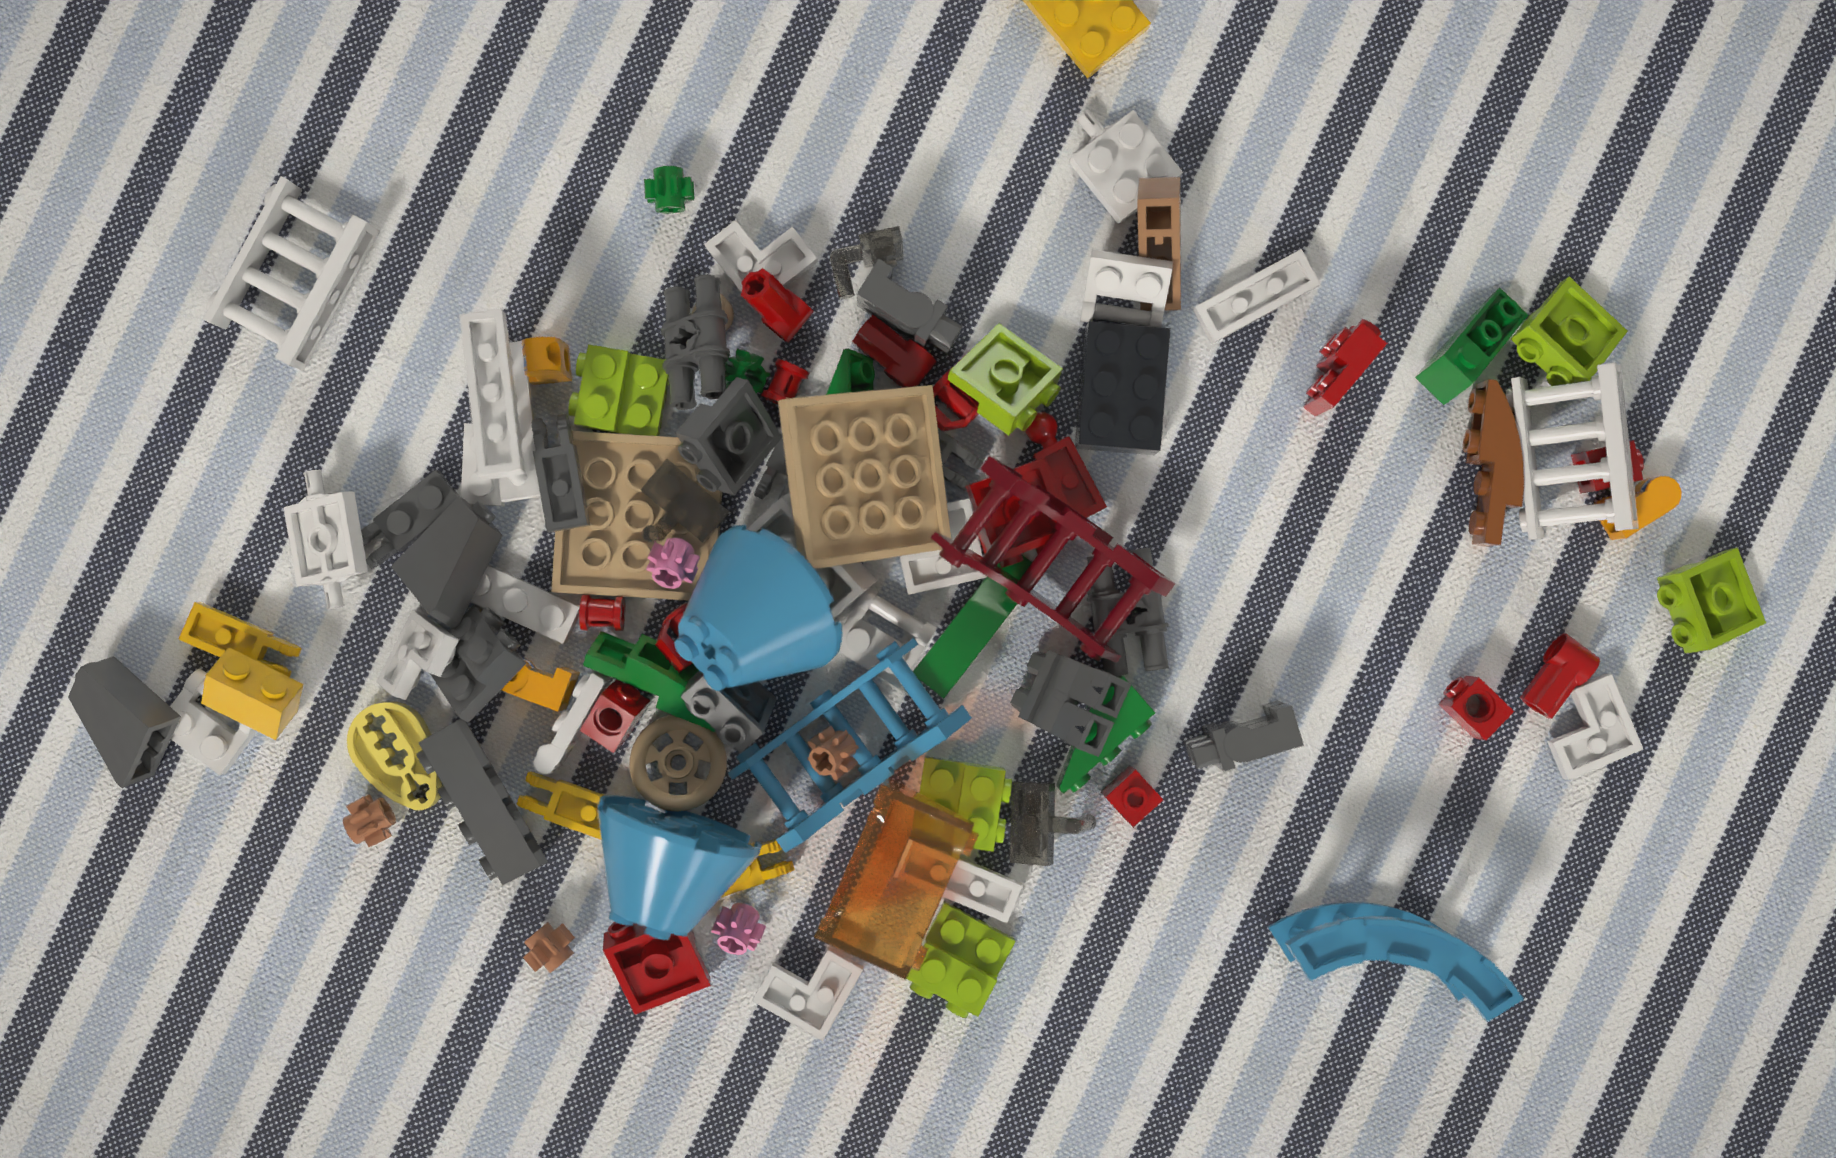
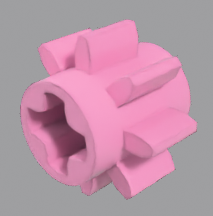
(673, 563)
(738, 929)

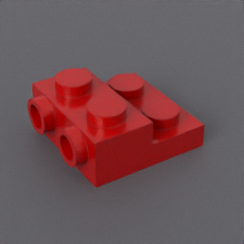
(1343, 363)
(1038, 528)
(653, 968)

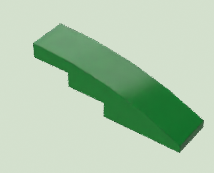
(968, 633)

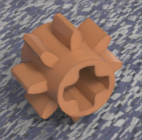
(832, 752)
(369, 820)
(549, 947)

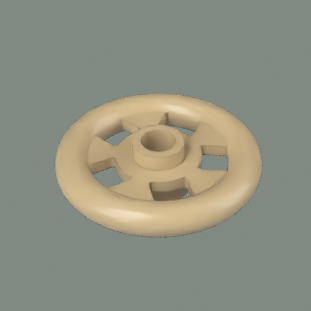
(658, 791)

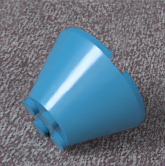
(757, 612)
(667, 864)

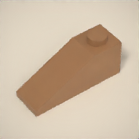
(1161, 230)

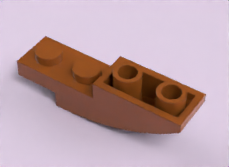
(1497, 447)

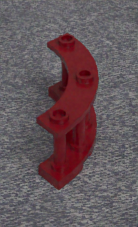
(1069, 525)

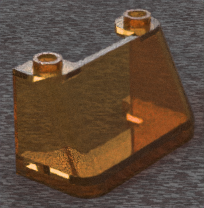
(896, 879)

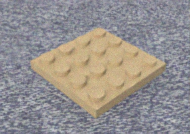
(864, 474)
(611, 552)

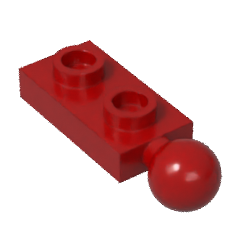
(1065, 466)

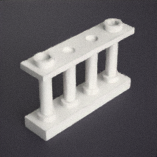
(332, 274)
(499, 405)
(1614, 468)

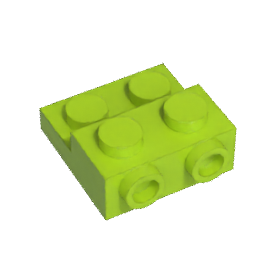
(1568, 335)
(1007, 379)
(619, 392)
(1710, 601)
(971, 792)
(960, 961)

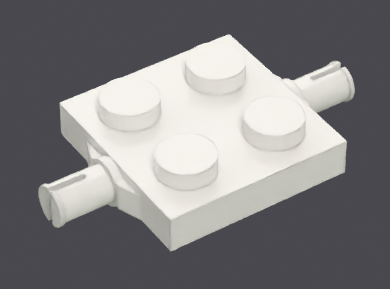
(1117, 160)
(325, 539)

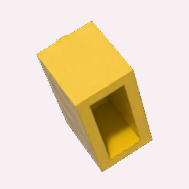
(251, 693)

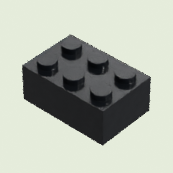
(1122, 388)

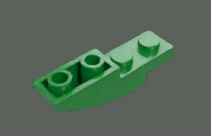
(646, 669)

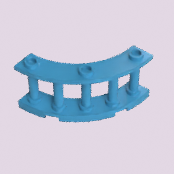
(872, 769)
(1357, 932)

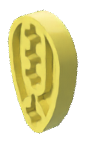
(375, 761)

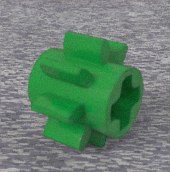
(669, 189)
(747, 368)

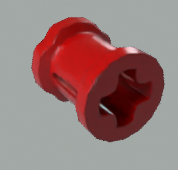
(785, 381)
(602, 612)

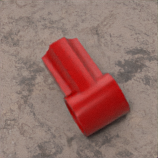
(779, 307)
(903, 360)
(1565, 667)

